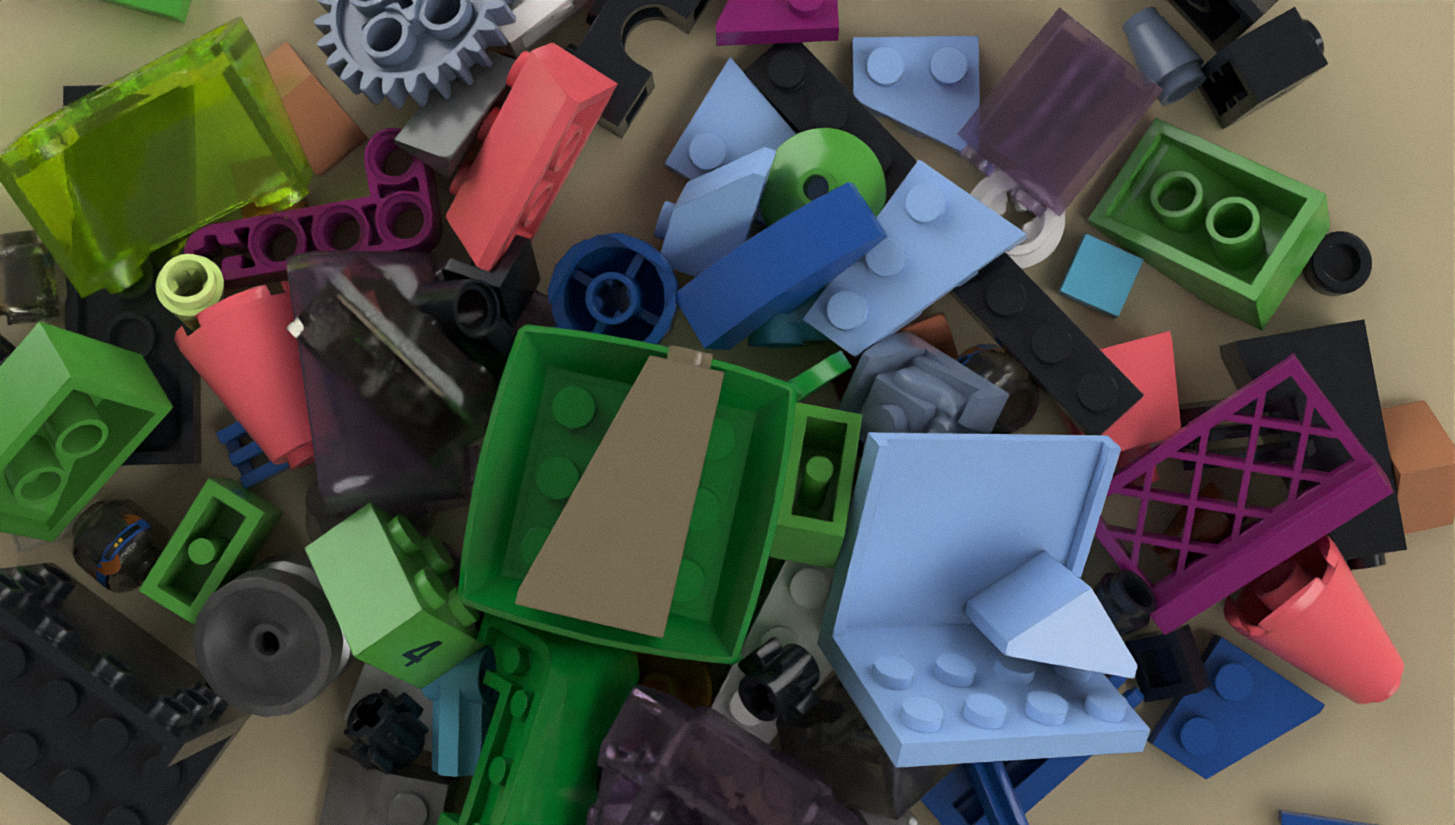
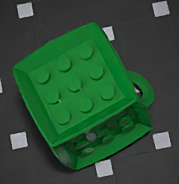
(539, 440)

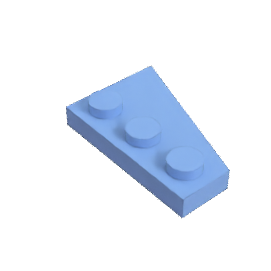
(729, 126)
(932, 245)

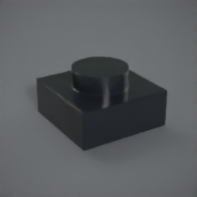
(1168, 664)

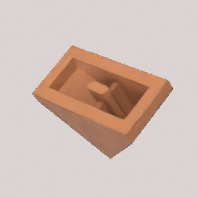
(317, 117)
(1421, 466)

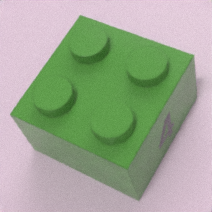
(394, 596)

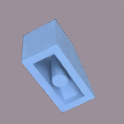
(713, 213)

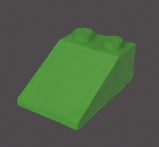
(1213, 221)
(68, 425)

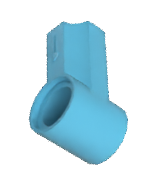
(461, 714)

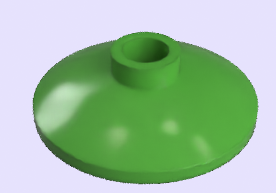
(825, 155)

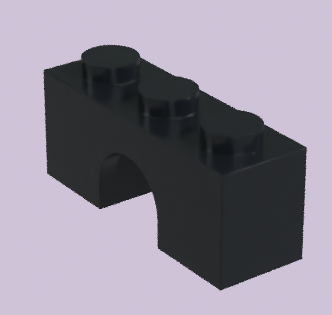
(605, 50)

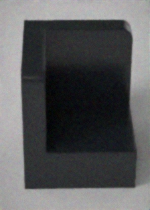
(512, 279)

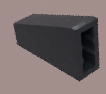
(1343, 369)

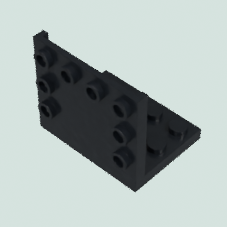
(98, 708)

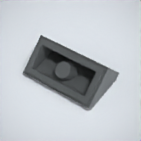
(449, 127)

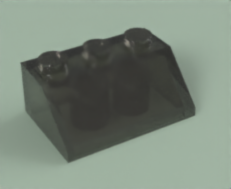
(397, 362)

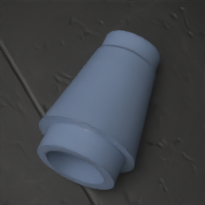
(1163, 55)

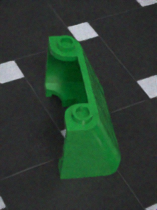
(545, 727)

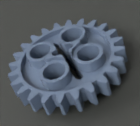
(409, 44)

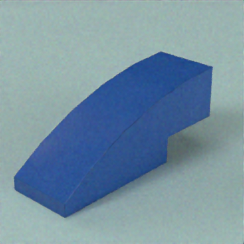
(779, 267)

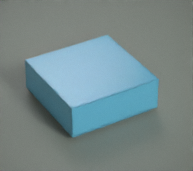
(1100, 276)

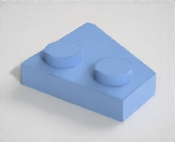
(919, 83)

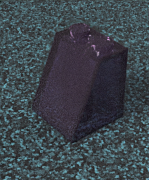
(1057, 115)

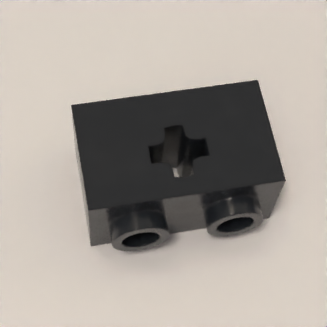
(1262, 67)

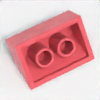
(526, 151)

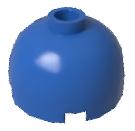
(615, 289)

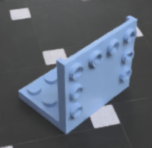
(922, 538)

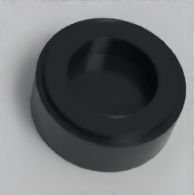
(1338, 264)

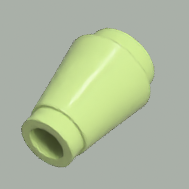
(189, 286)

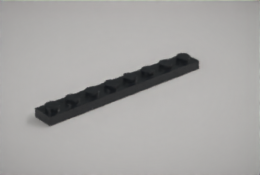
(1001, 294)

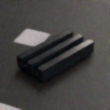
(1287, 401)

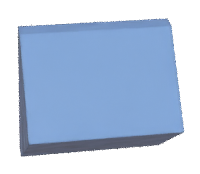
(1050, 618)

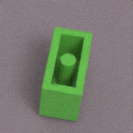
(817, 486)
(210, 546)

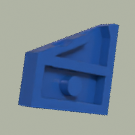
(1233, 715)

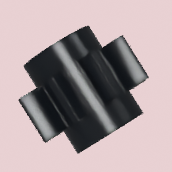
(779, 682)
(386, 731)

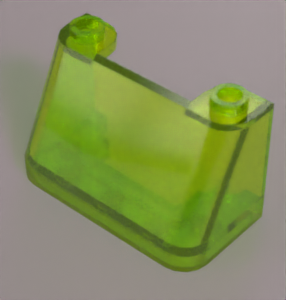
(156, 158)

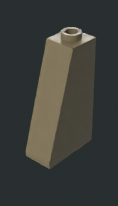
(631, 512)

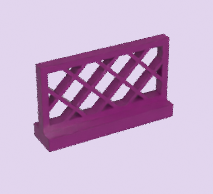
(1276, 532)

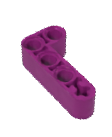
(317, 224)

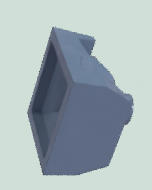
(919, 389)

